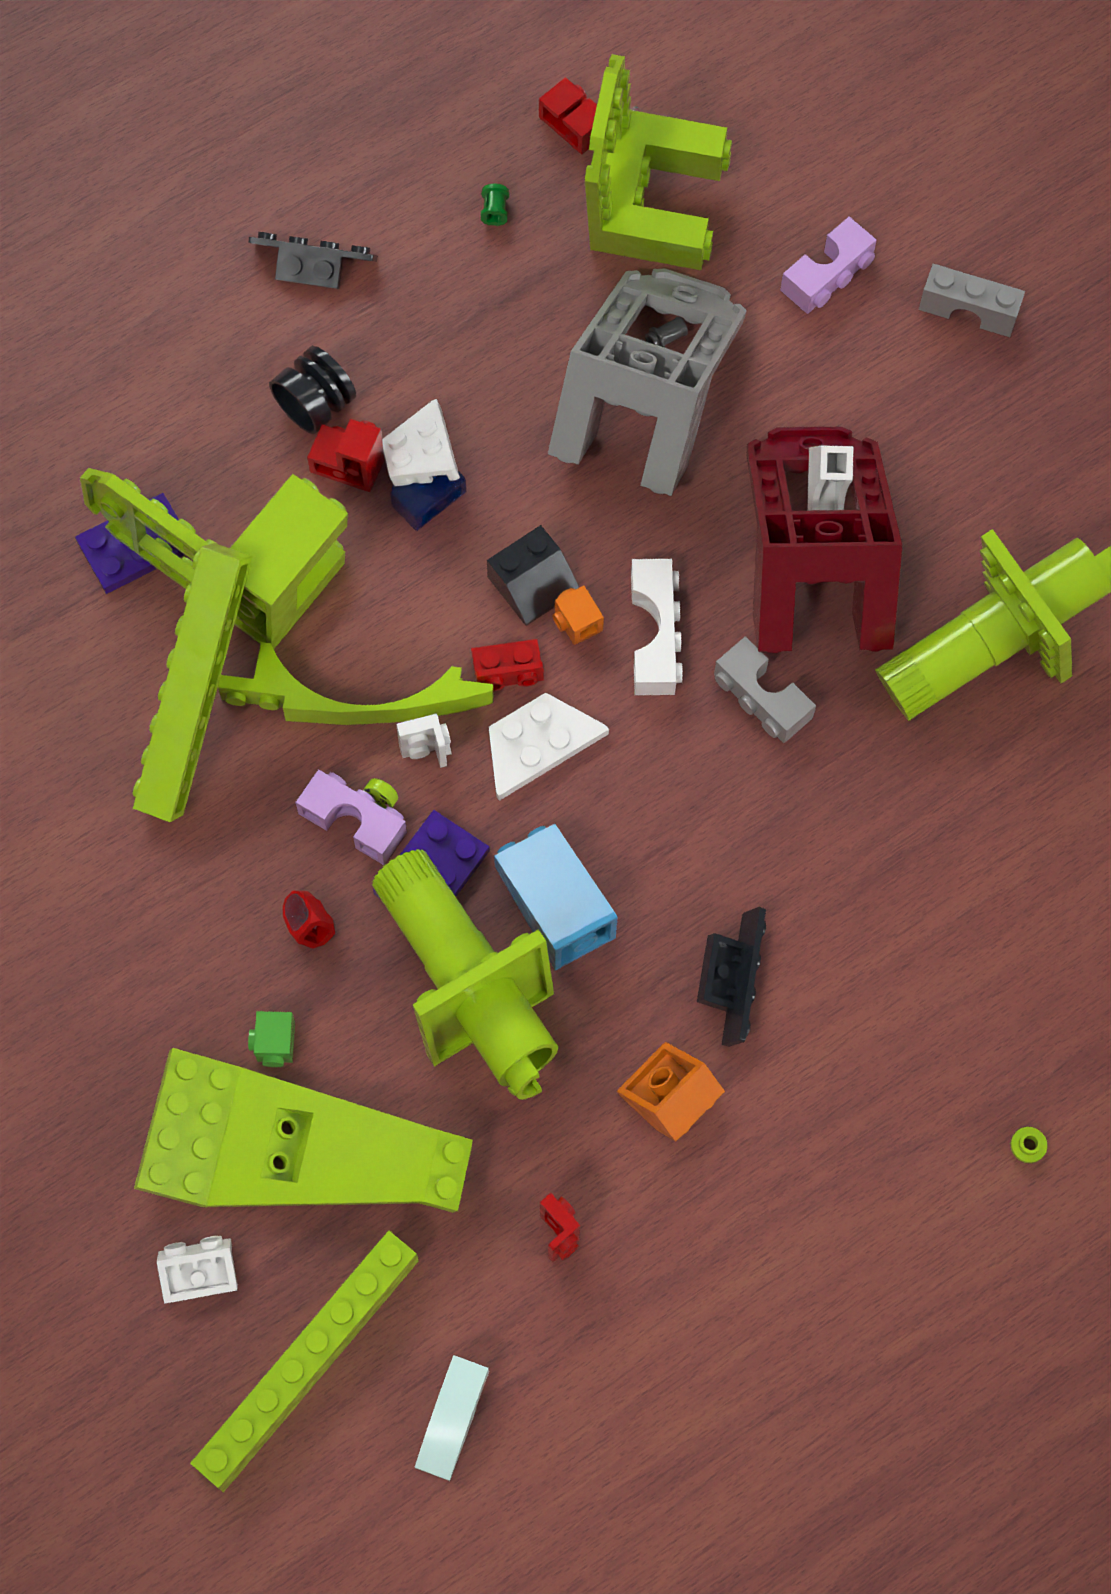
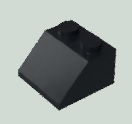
(531, 574)

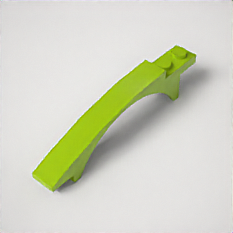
(277, 688)

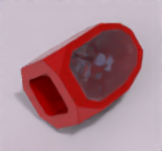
(307, 919)

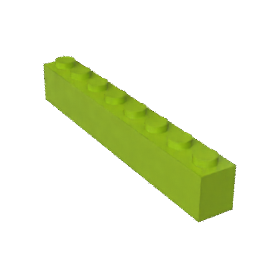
(191, 681)
(305, 1361)

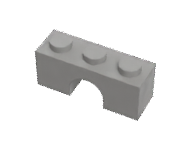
(954, 290)
(779, 712)

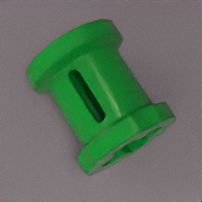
(494, 204)

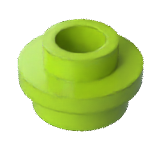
(1022, 1153)

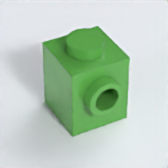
(273, 1038)

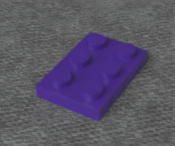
(114, 561)
(450, 849)

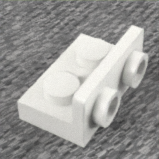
(422, 736)
(196, 1269)

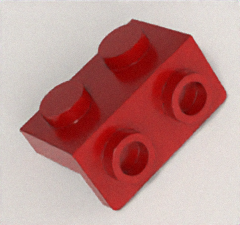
(559, 1217)

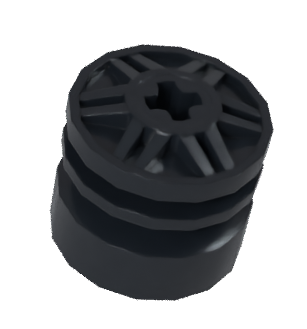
(312, 389)

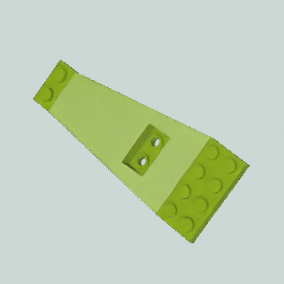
(222, 1130)

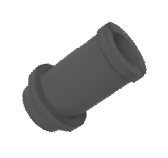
(667, 333)

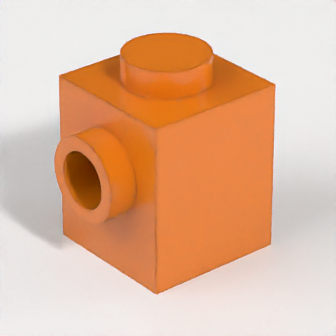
(577, 614)

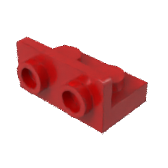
(508, 664)

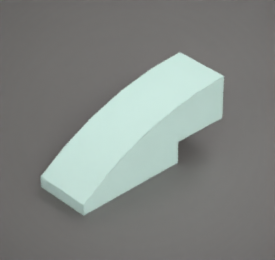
(451, 1417)

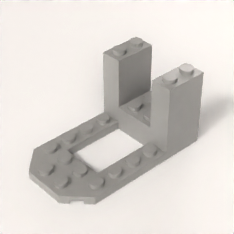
(646, 376)

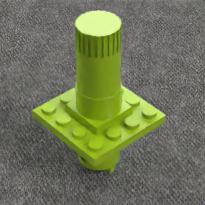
(1016, 615)
(480, 992)

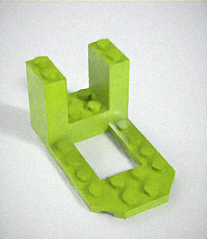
(624, 153)
(289, 544)

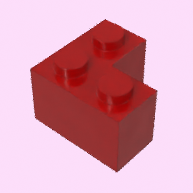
(348, 454)

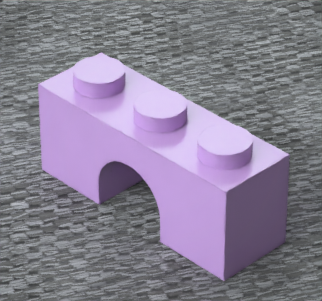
(812, 283)
(330, 798)

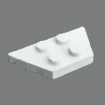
(420, 448)
(538, 740)

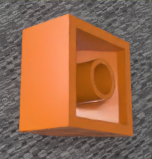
(671, 1090)

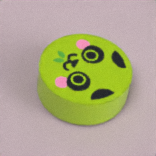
(382, 792)

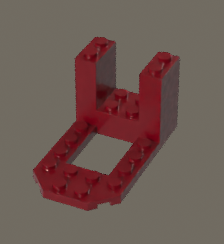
(822, 544)

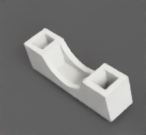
(829, 476)
(656, 663)

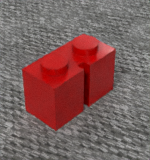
(569, 113)

